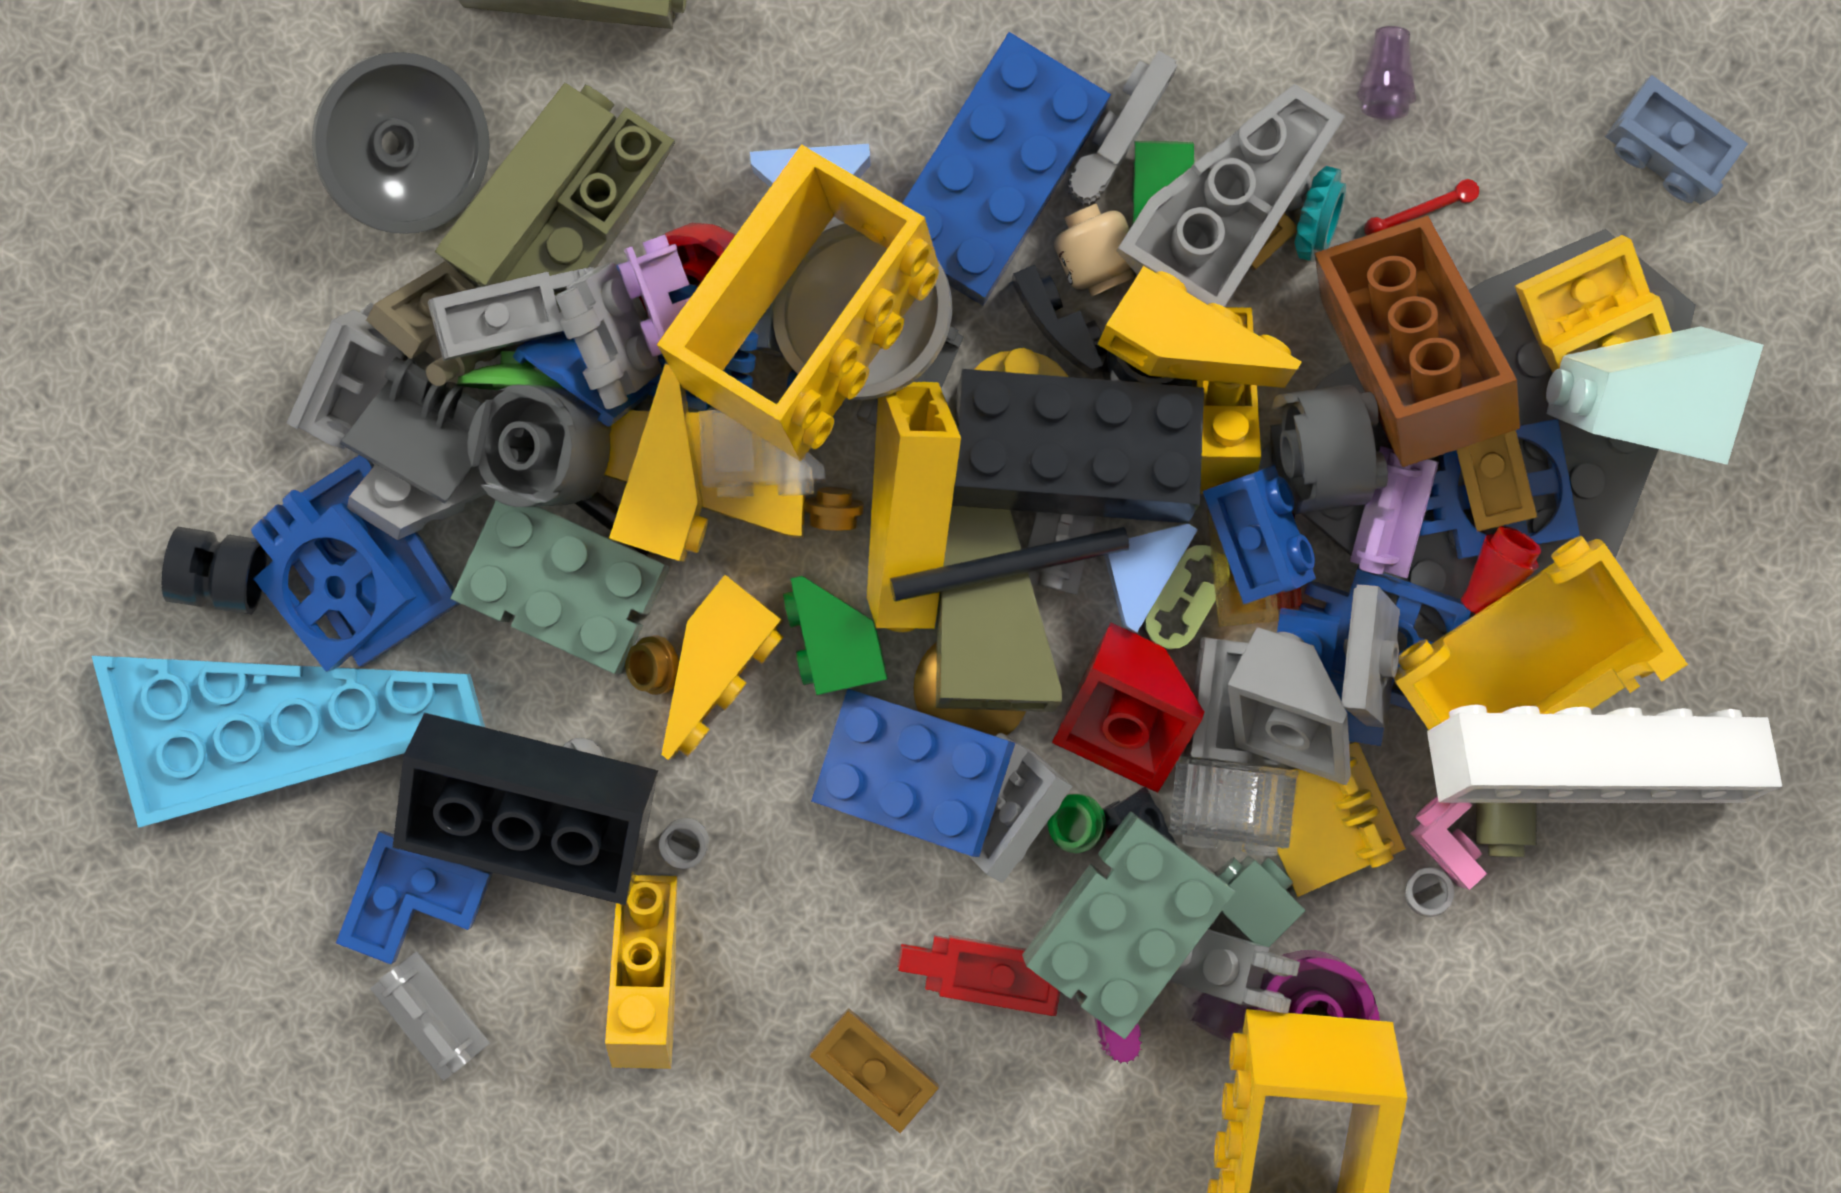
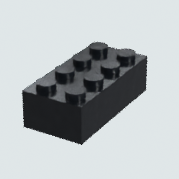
(1078, 446)
(523, 808)

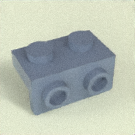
(1675, 142)

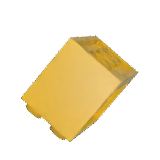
(756, 270)
(1314, 1061)

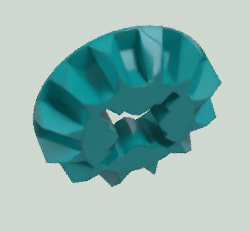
(1320, 213)

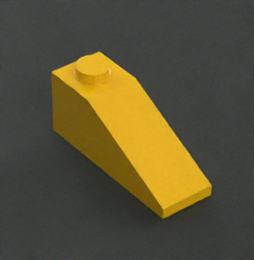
(663, 487)

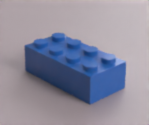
(1003, 162)

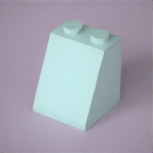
(1660, 391)

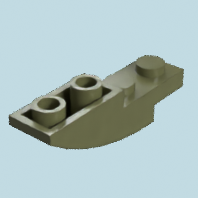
(598, 199)

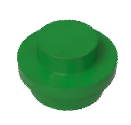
(1077, 824)

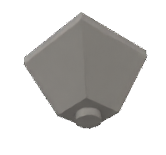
(1289, 707)

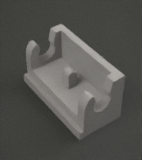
(343, 378)
(1215, 733)

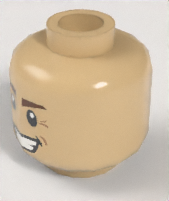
(1090, 249)

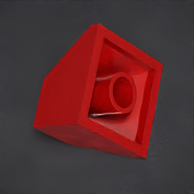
(1131, 710)

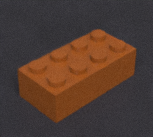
(1417, 341)

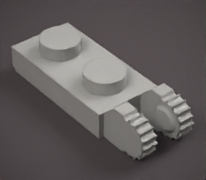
(1119, 132)
(500, 314)
(1234, 971)

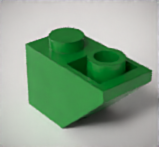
(838, 639)

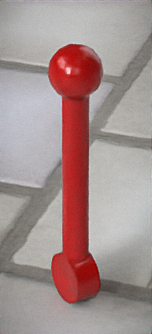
(1465, 192)

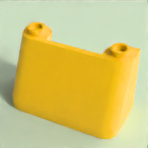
(1547, 644)

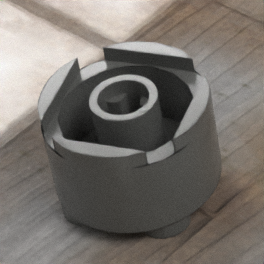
(538, 446)
(1328, 447)

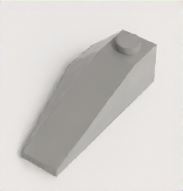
(1230, 200)

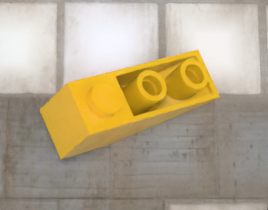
(1183, 338)
(1229, 425)
(716, 648)
(643, 976)

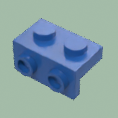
(1261, 534)

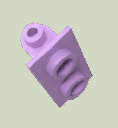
(652, 279)
(1394, 517)

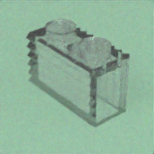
(1233, 804)

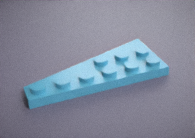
(236, 730)

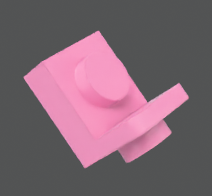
(1451, 851)

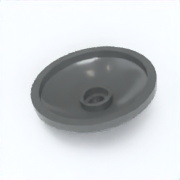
(438, 135)

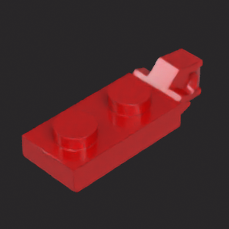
(980, 974)

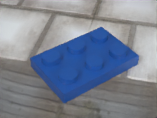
(407, 555)
(913, 772)

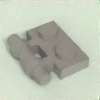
(607, 334)

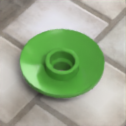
(505, 374)

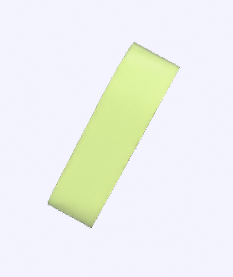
(1196, 609)

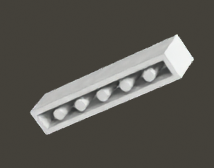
(1602, 757)

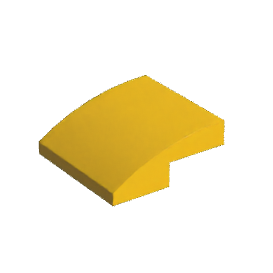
(1592, 302)

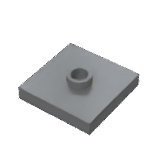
(1371, 656)

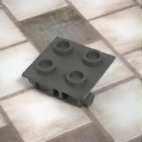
(416, 430)

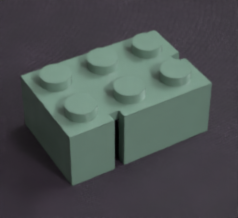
(560, 583)
(1127, 931)

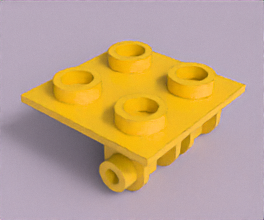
(1338, 827)

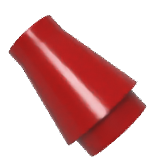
(1502, 565)

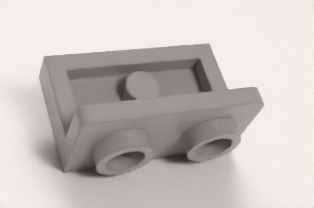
(1024, 805)

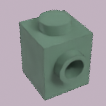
(1261, 903)

